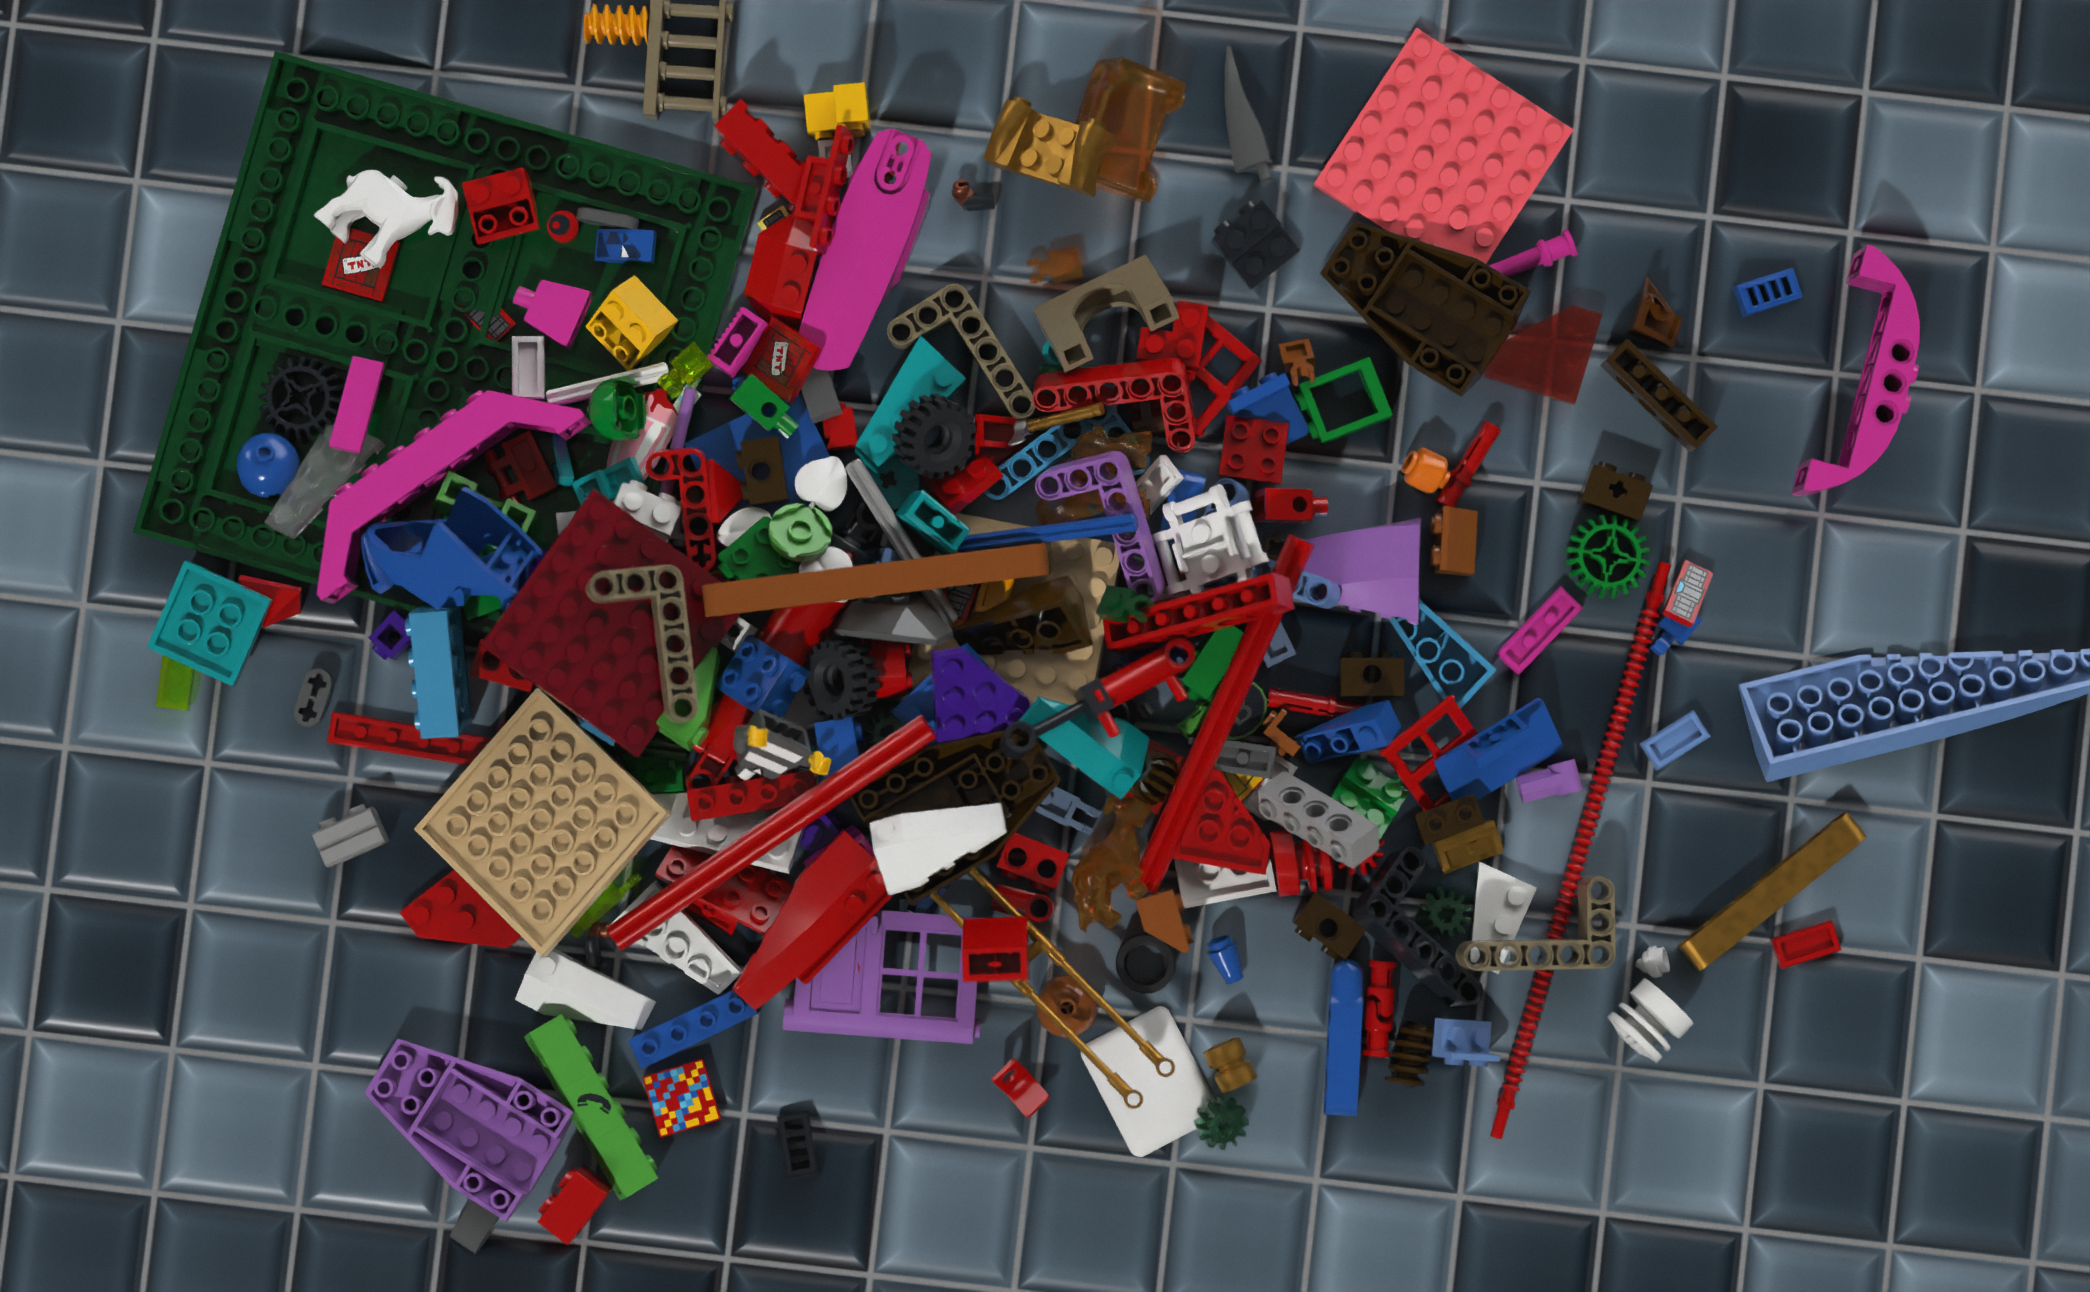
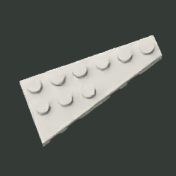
(716, 833)

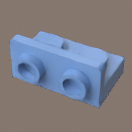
(1463, 1040)

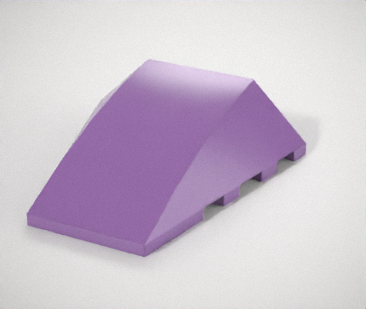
(1372, 568)

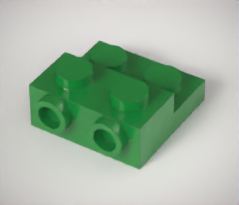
(1370, 793)

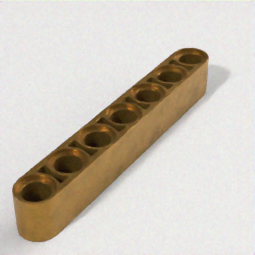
(1772, 891)

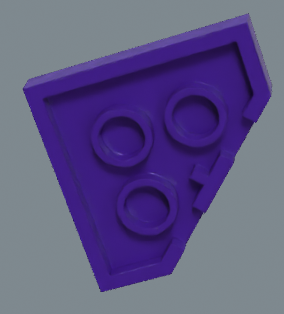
(971, 697)

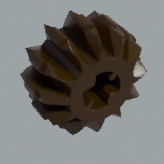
(1156, 778)

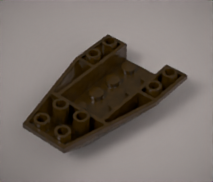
(1427, 302)

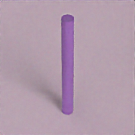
(680, 432)

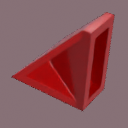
(993, 437)

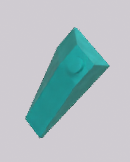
(1109, 761)

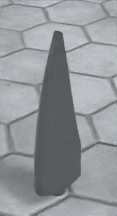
(1245, 134)

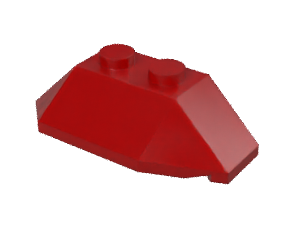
(782, 271)

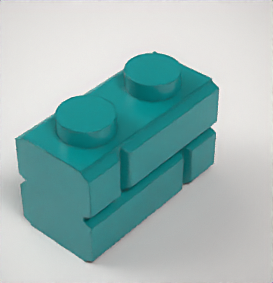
(932, 522)

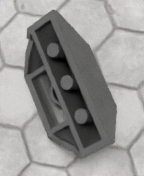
(892, 619)

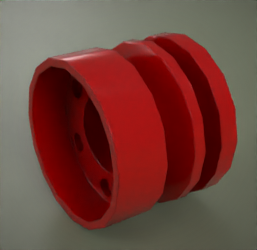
(1298, 861)

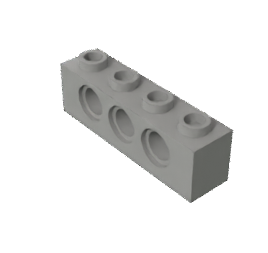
(1318, 819)

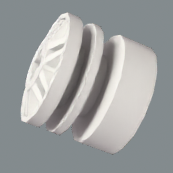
(1650, 1020)

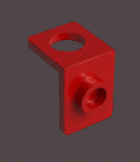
(1021, 1088)

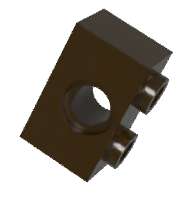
(767, 452)
(1389, 682)
(1314, 912)

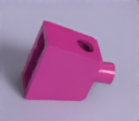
(555, 310)

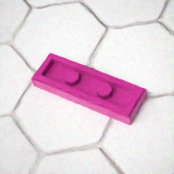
(356, 405)
(1539, 630)

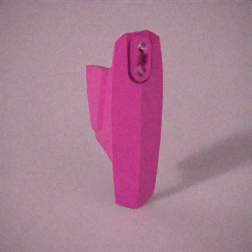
(868, 247)

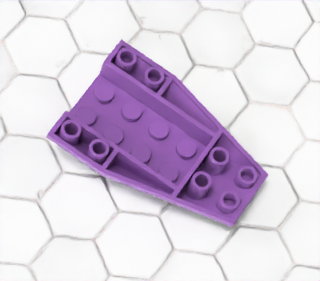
(471, 1123)

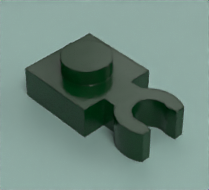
(1120, 603)

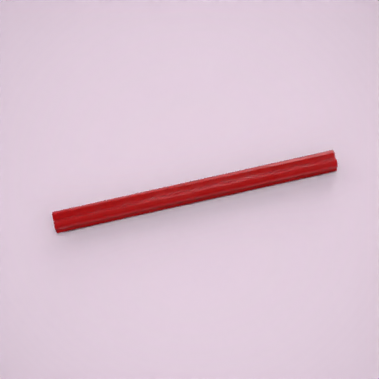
(1218, 725)
(771, 832)

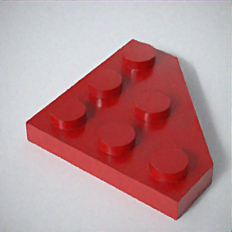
(1223, 831)
(458, 914)

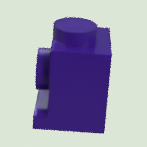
(381, 636)

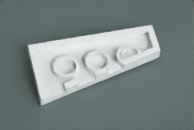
(688, 947)

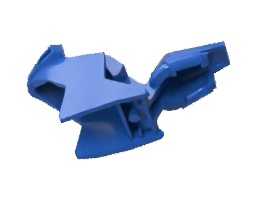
(441, 559)

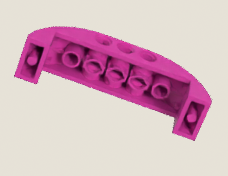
(1894, 330)

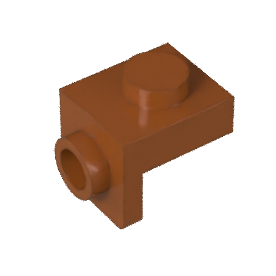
(1278, 739)

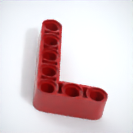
(1125, 392)

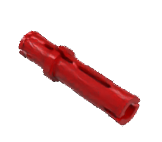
(1465, 470)
(1308, 703)

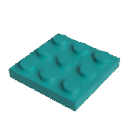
(210, 623)

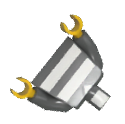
(774, 746)

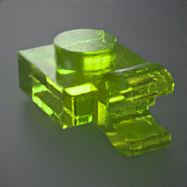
(687, 367)

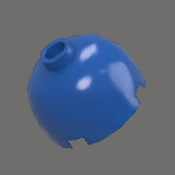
(267, 464)

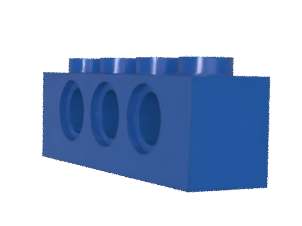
(690, 1028)

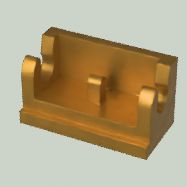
(1468, 847)

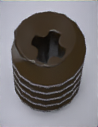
(1412, 1055)

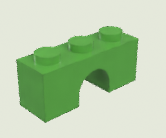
(454, 483)

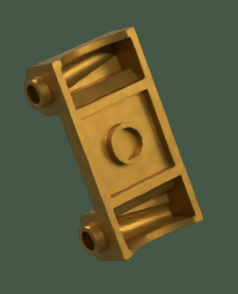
(1048, 147)

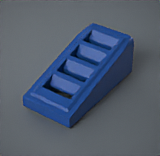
(1744, 300)

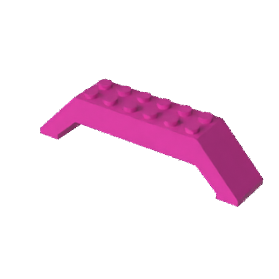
(421, 468)

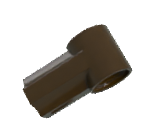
(1147, 415)

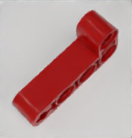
(689, 508)

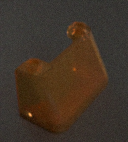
(1133, 107)

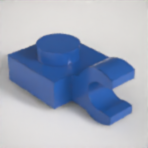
(1672, 632)

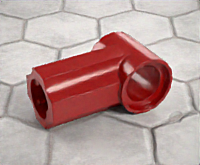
(1022, 902)

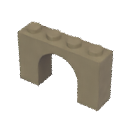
(1129, 285)

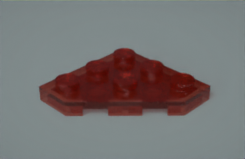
(1549, 355)

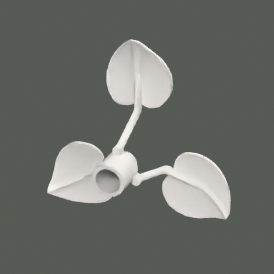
(817, 482)

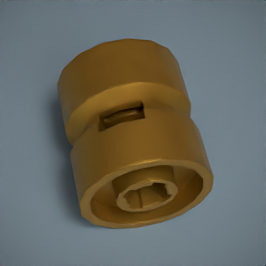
(1230, 1064)

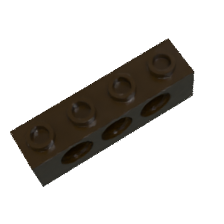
(1658, 395)

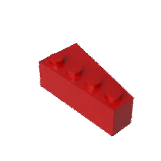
(761, 152)

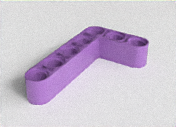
(1108, 484)

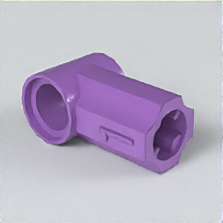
(1555, 780)

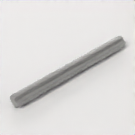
(896, 533)

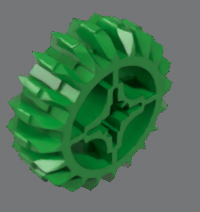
(1611, 542)

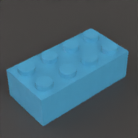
(439, 671)

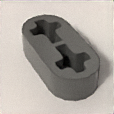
(306, 695)

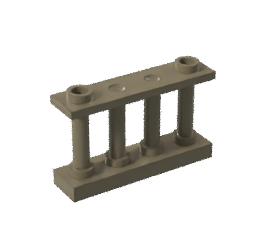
(659, 71)

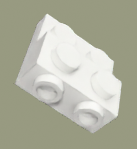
(653, 511)

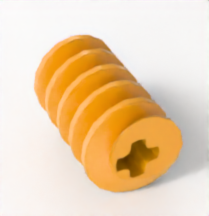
(616, 25)

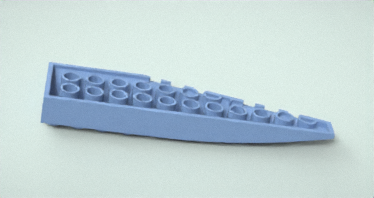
(1897, 702)

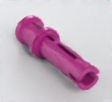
(1543, 253)

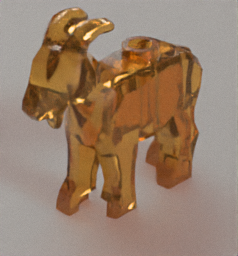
(1088, 504)
(1110, 864)

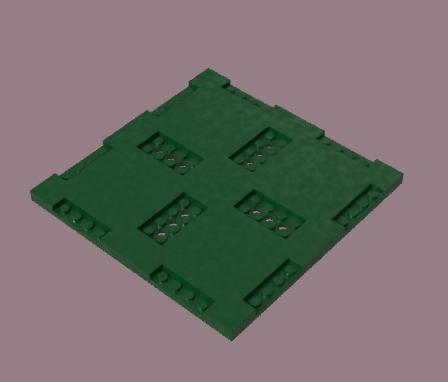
(273, 256)

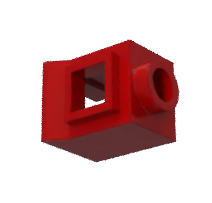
(841, 430)

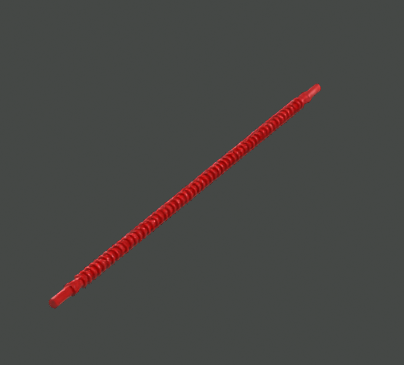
(1654, 599)

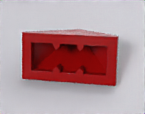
(724, 492)
(286, 598)

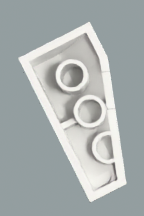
(921, 843)
(579, 992)

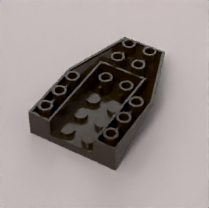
(957, 776)

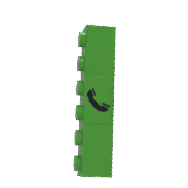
(595, 1112)

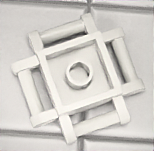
(1208, 546)

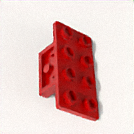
(745, 898)

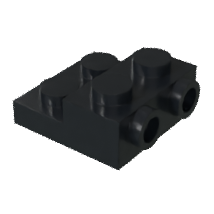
(1254, 243)

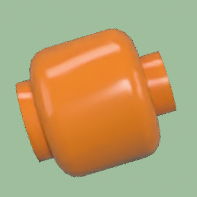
(1425, 470)

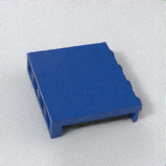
(799, 449)

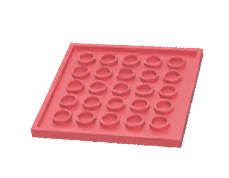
(1443, 152)

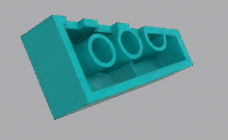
(921, 374)

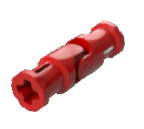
(1380, 1001)

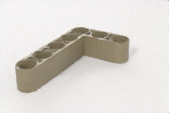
(974, 342)
(663, 628)
(1551, 948)

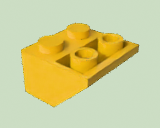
(631, 322)

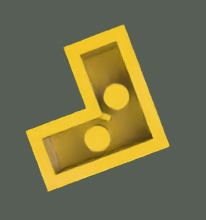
(844, 106)

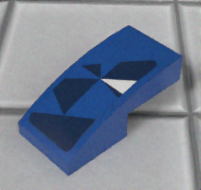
(625, 246)

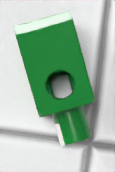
(753, 395)

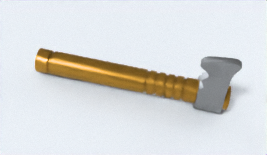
(1027, 425)

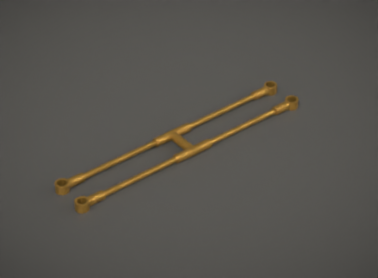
(1042, 943)

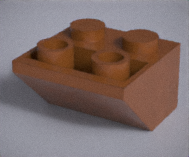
(1454, 541)
(1162, 919)

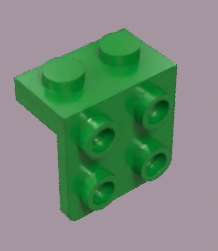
(753, 556)

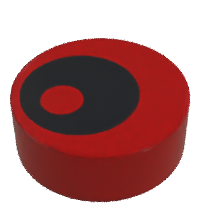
(563, 226)

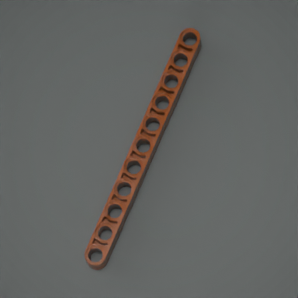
(875, 579)

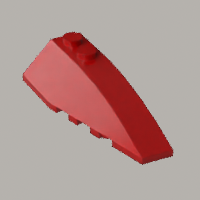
(819, 911)

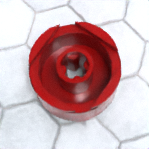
(890, 662)

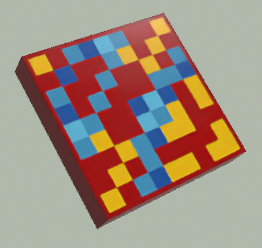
(681, 1097)

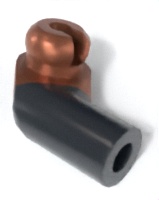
(969, 199)
(592, 943)

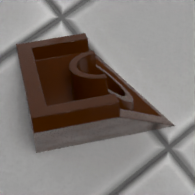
(1654, 317)

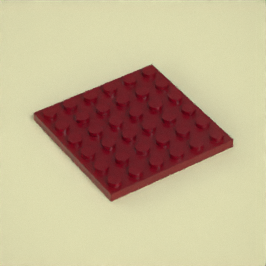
(602, 655)

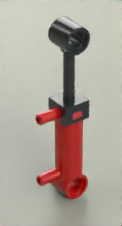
(1107, 693)

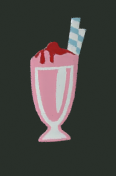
(657, 433)

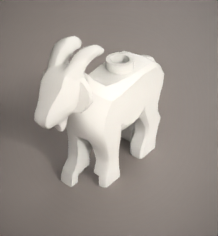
(389, 208)

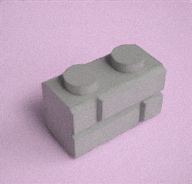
(350, 836)

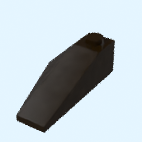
(1037, 619)

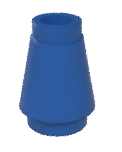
(1226, 958)

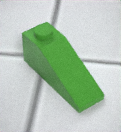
(695, 730)

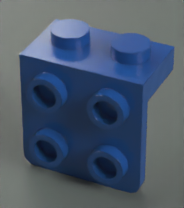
(1270, 402)
(762, 678)

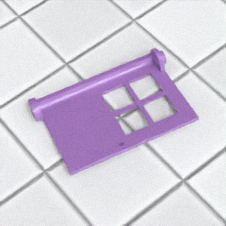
(849, 1001)

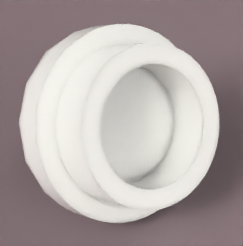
(1654, 962)

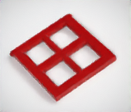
(1222, 391)
(1412, 779)

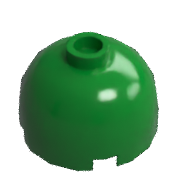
(617, 409)

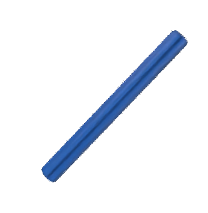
(1049, 533)

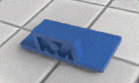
(1499, 752)

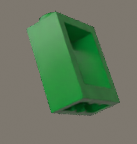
(1374, 392)
(1210, 662)

